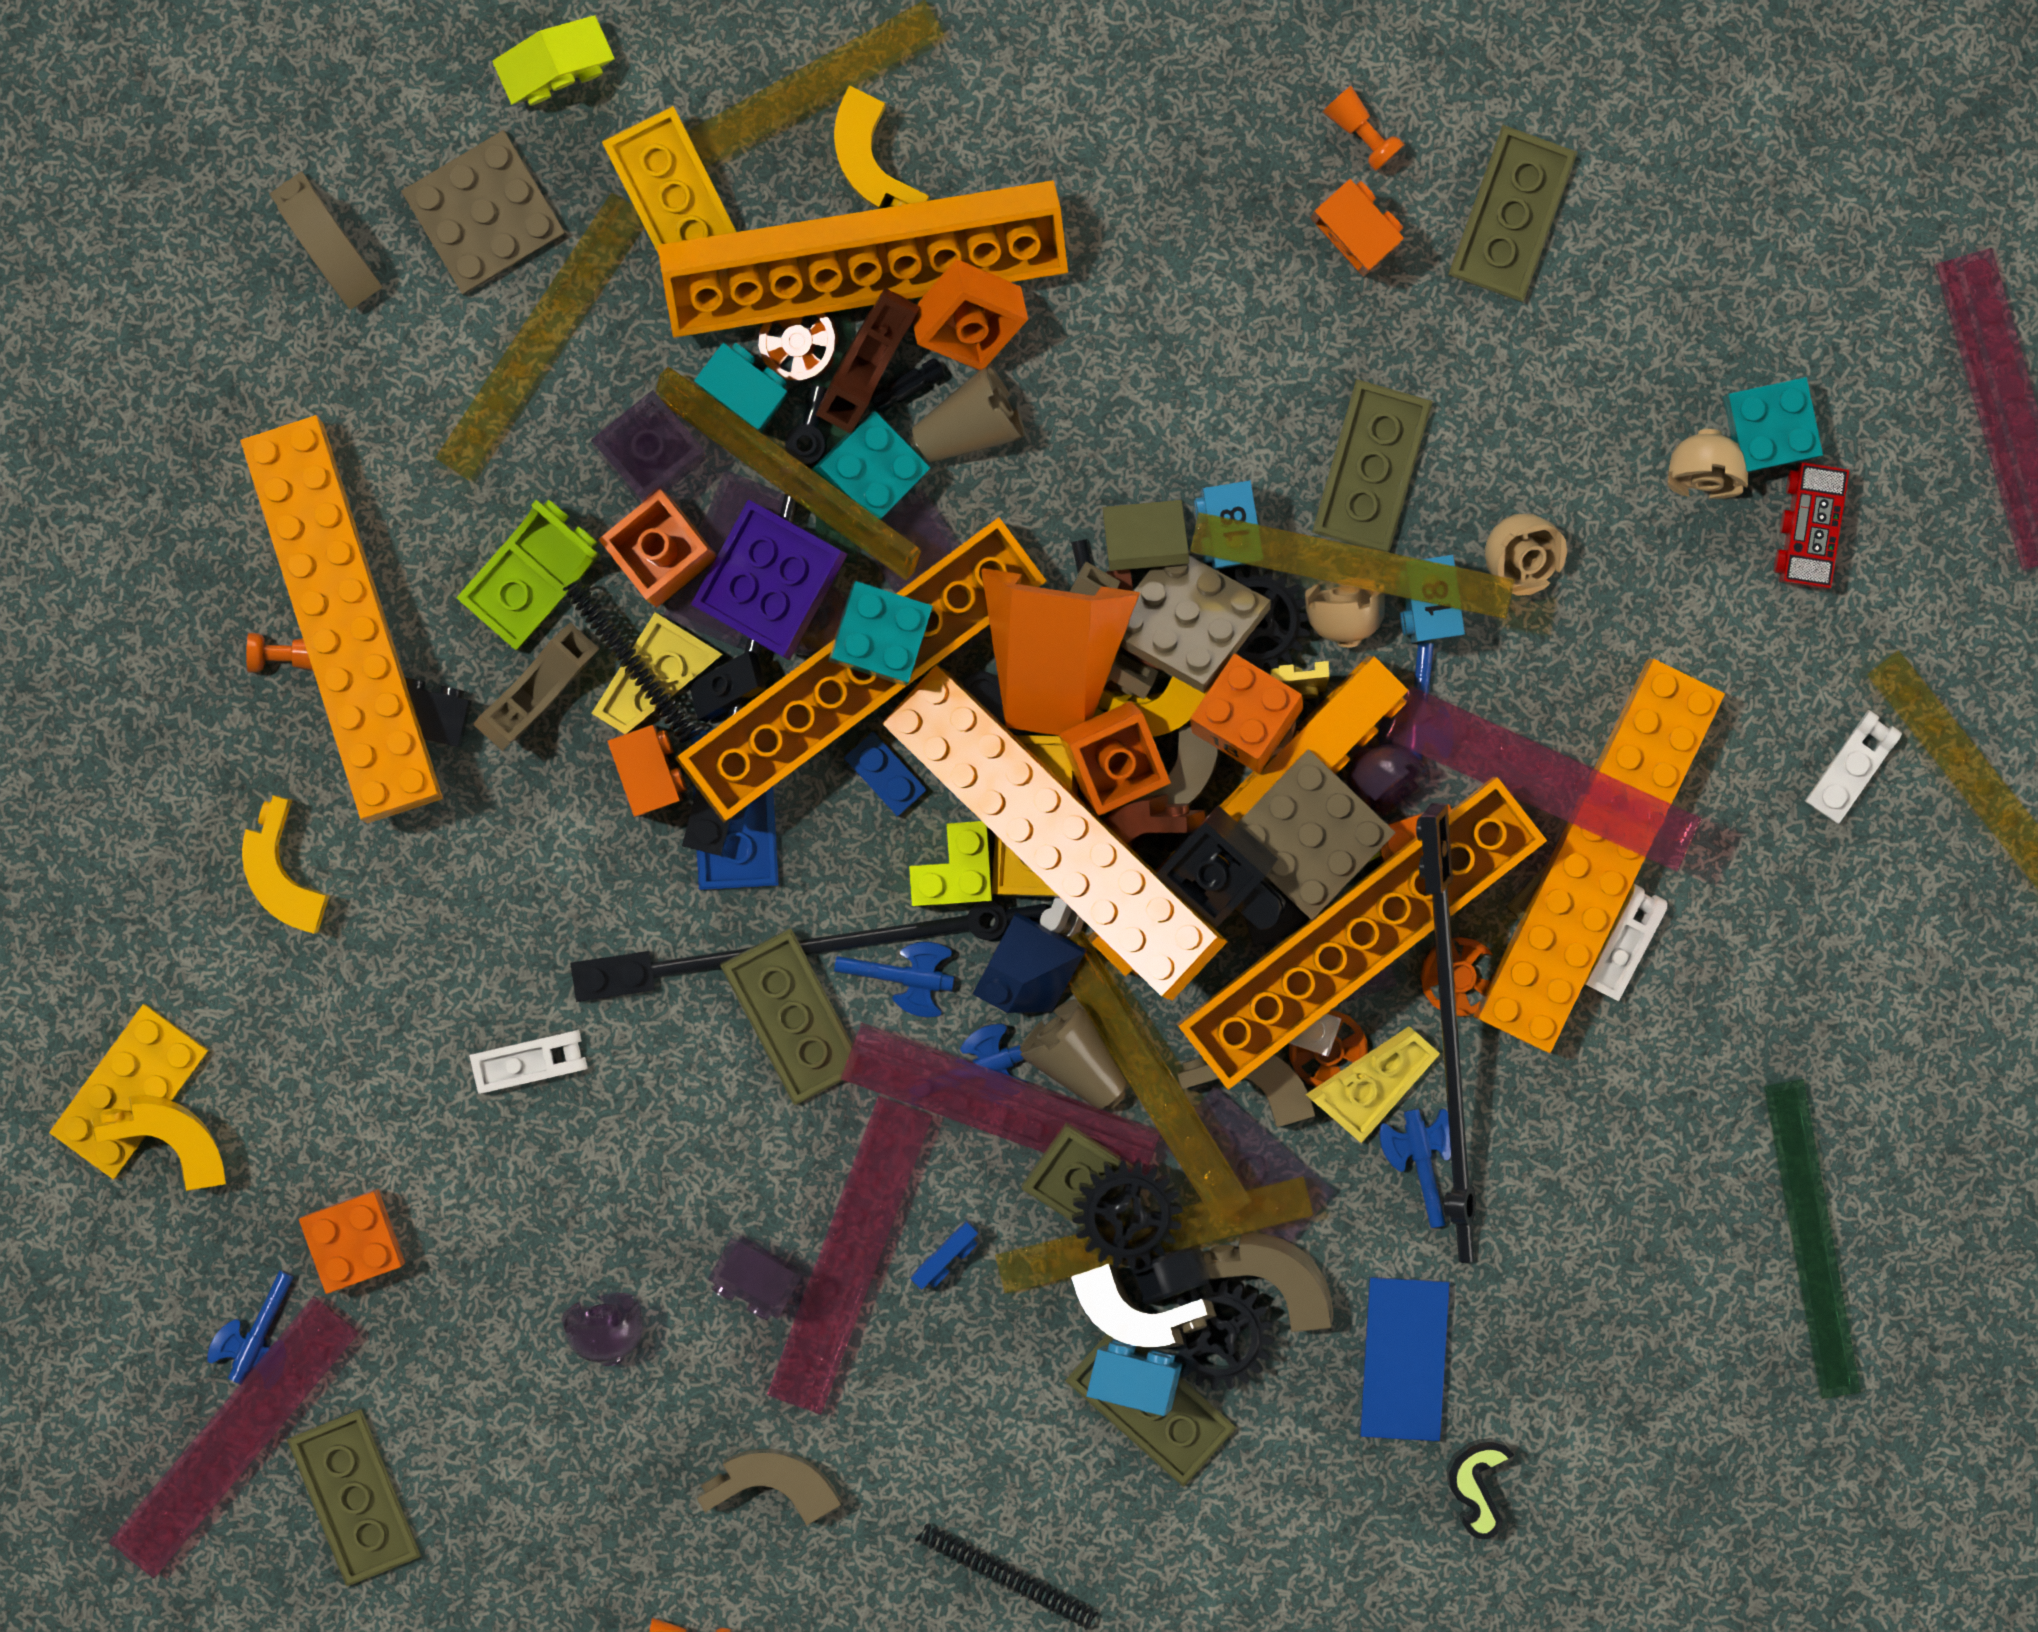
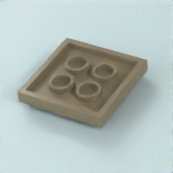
(483, 212)
(1192, 621)
(1316, 833)

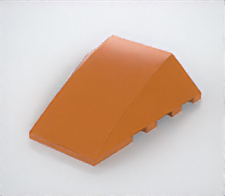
(1053, 649)

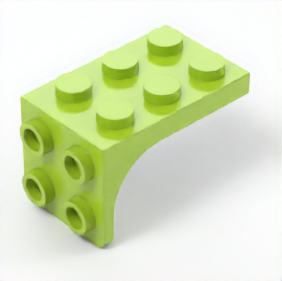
(529, 573)

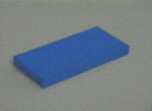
(749, 847)
(1404, 1358)

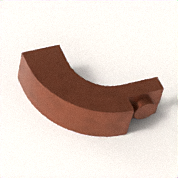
(866, 360)
(1152, 815)

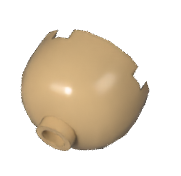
(1708, 464)
(1525, 550)
(1344, 613)

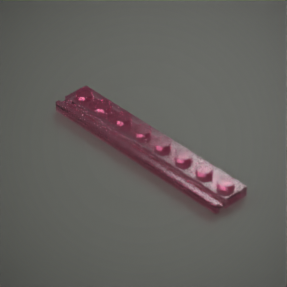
(1998, 388)
(1545, 779)
(985, 1096)
(849, 1255)
(233, 1436)

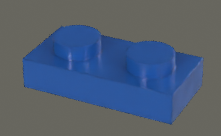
(885, 773)
(934, 1268)

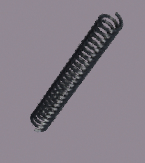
(626, 656)
(1005, 1567)

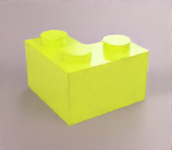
(553, 60)
(964, 877)

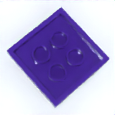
(769, 579)

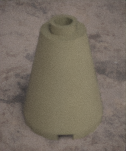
(968, 420)
(1075, 1056)

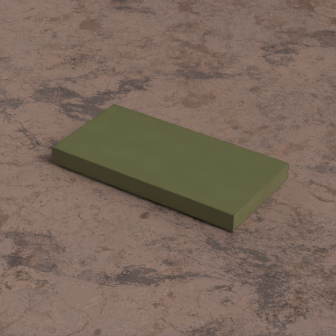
(1512, 213)
(1372, 466)
(790, 1014)
(1175, 1441)
(354, 1497)

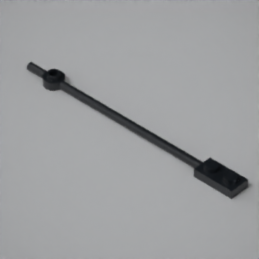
(705, 828)
(1436, 869)
(636, 972)

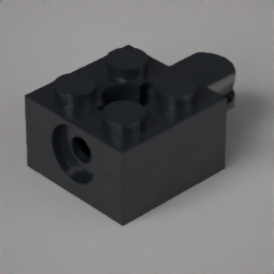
(1217, 887)

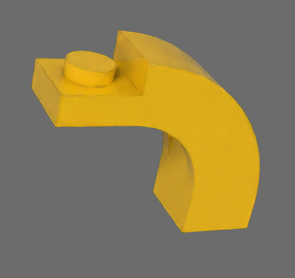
(853, 139)
(1162, 710)
(269, 882)
(176, 1126)

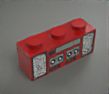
(1812, 525)

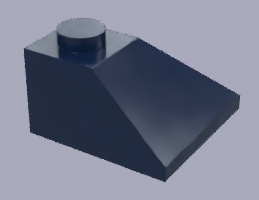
(1028, 968)

